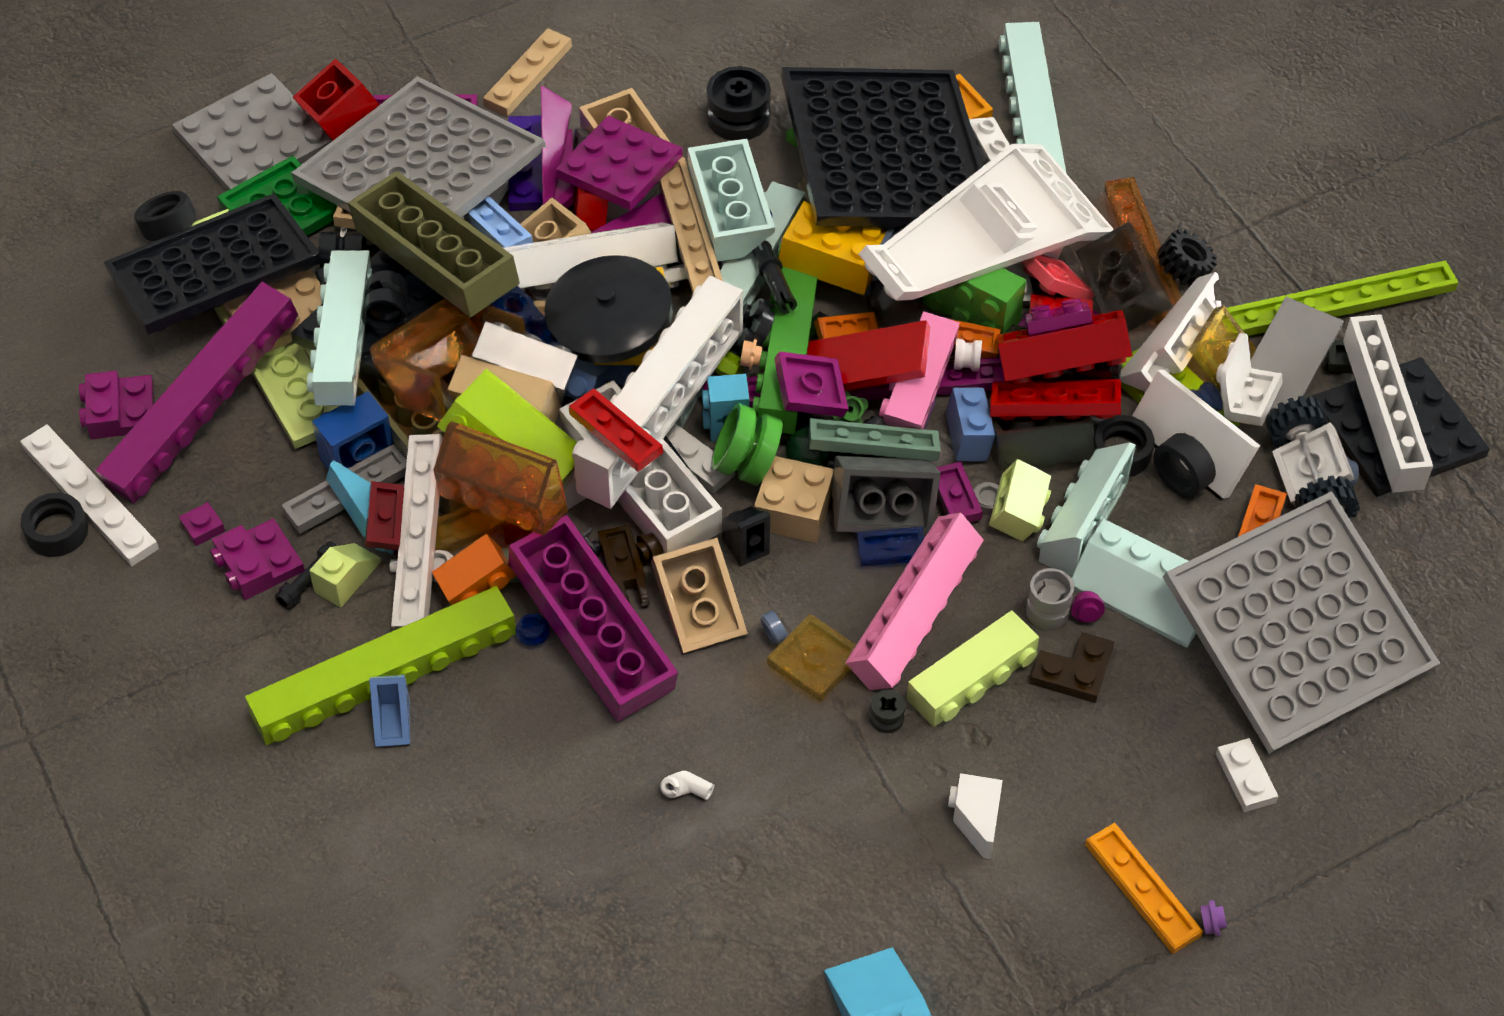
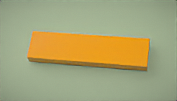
(1144, 888)

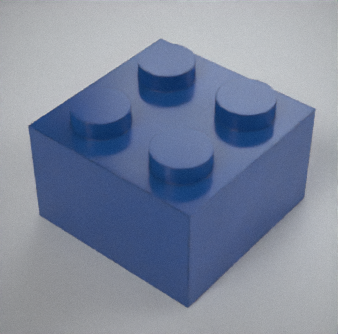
(352, 432)

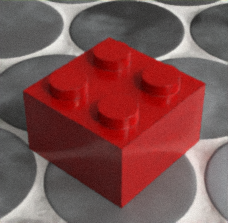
(335, 99)

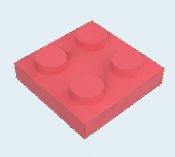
(1057, 277)

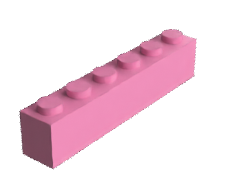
(915, 602)

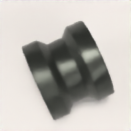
(887, 720)

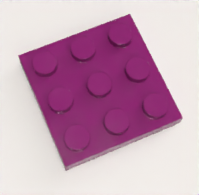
(619, 162)

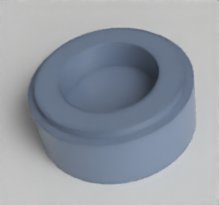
(773, 627)

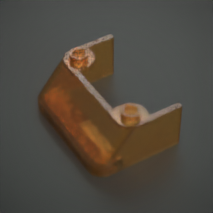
(429, 348)

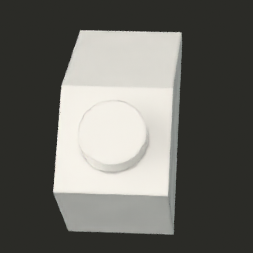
(976, 810)

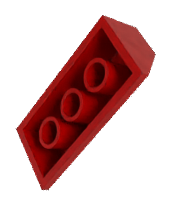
(1065, 348)

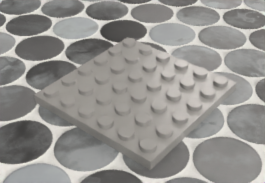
(429, 138)
(1300, 621)

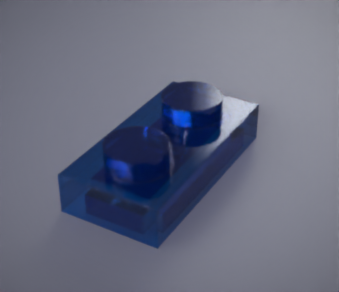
(888, 545)

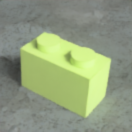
(1020, 500)

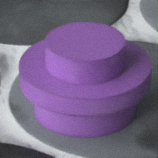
(1213, 918)

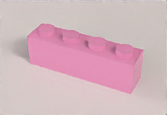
(913, 398)

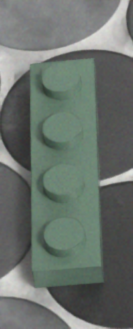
(873, 440)

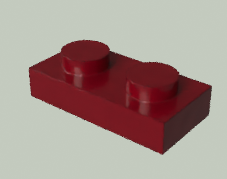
(384, 515)

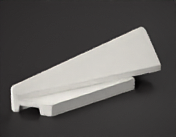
(1172, 338)

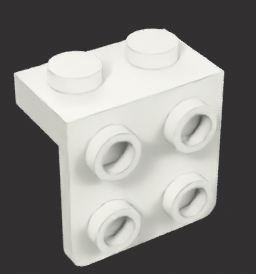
(1244, 390)

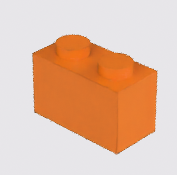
(474, 570)

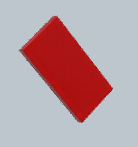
(877, 354)

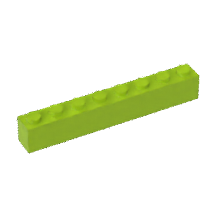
(408, 651)

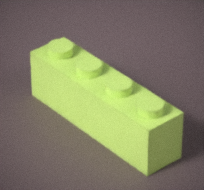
(973, 669)

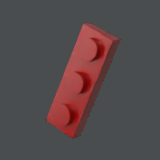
(615, 429)

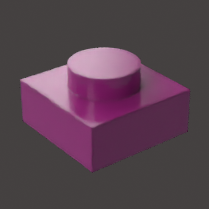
(201, 523)

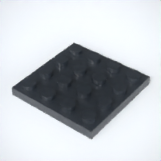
(1444, 426)

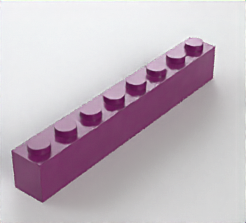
(197, 393)

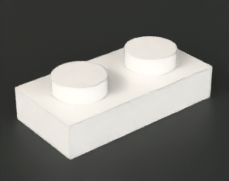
(1246, 775)

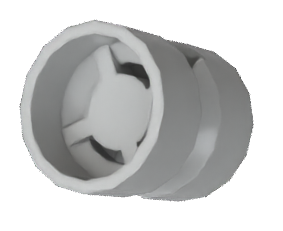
(1049, 599)

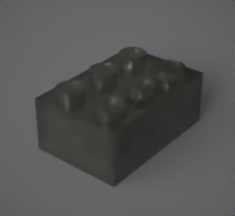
(1124, 276)

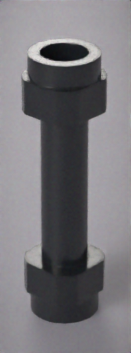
(289, 594)

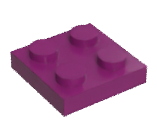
(1070, 314)
(811, 384)

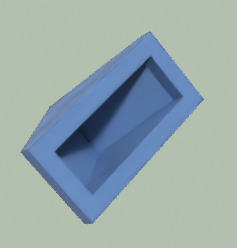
(390, 710)

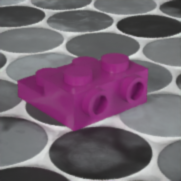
(114, 403)
(256, 558)

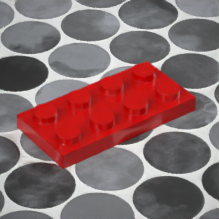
(1056, 398)

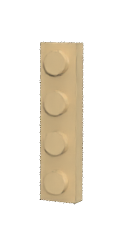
(527, 72)

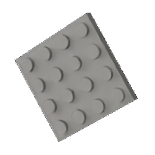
(250, 132)

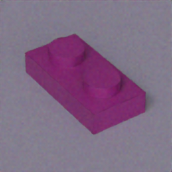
(957, 493)

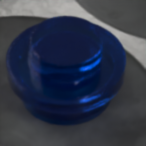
(532, 630)

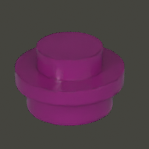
(1087, 607)

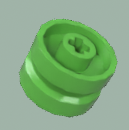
(746, 444)

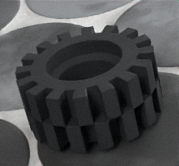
(1186, 256)

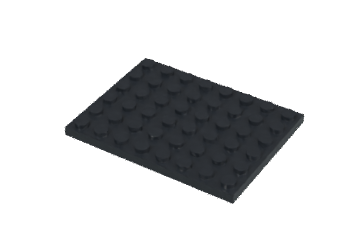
(879, 141)

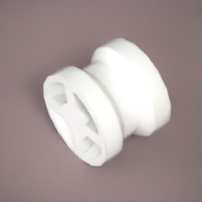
(967, 355)

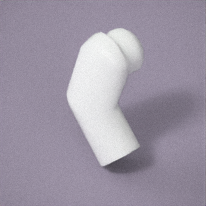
(685, 783)

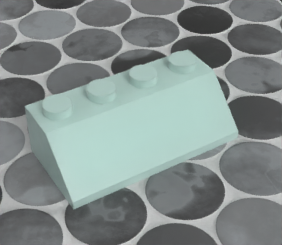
(730, 197)
(1086, 506)
(1130, 580)

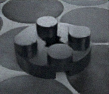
(756, 324)

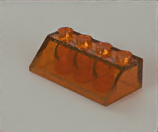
(500, 479)

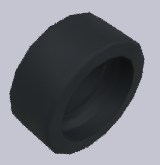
(165, 215)
(1132, 428)
(1194, 456)
(49, 505)

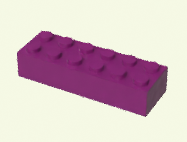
(592, 618)

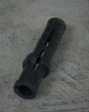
(771, 269)

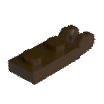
(624, 561)

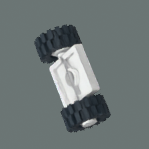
(1310, 454)

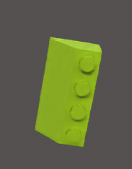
(502, 413)

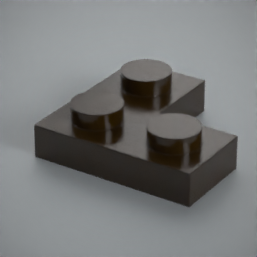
(1076, 676)

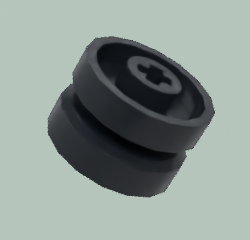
(738, 103)

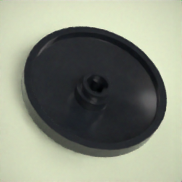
(609, 308)

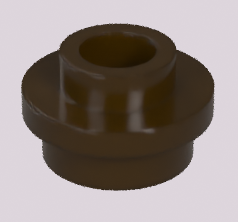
(648, 546)

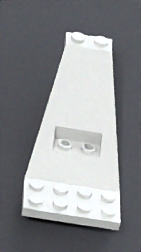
(994, 219)

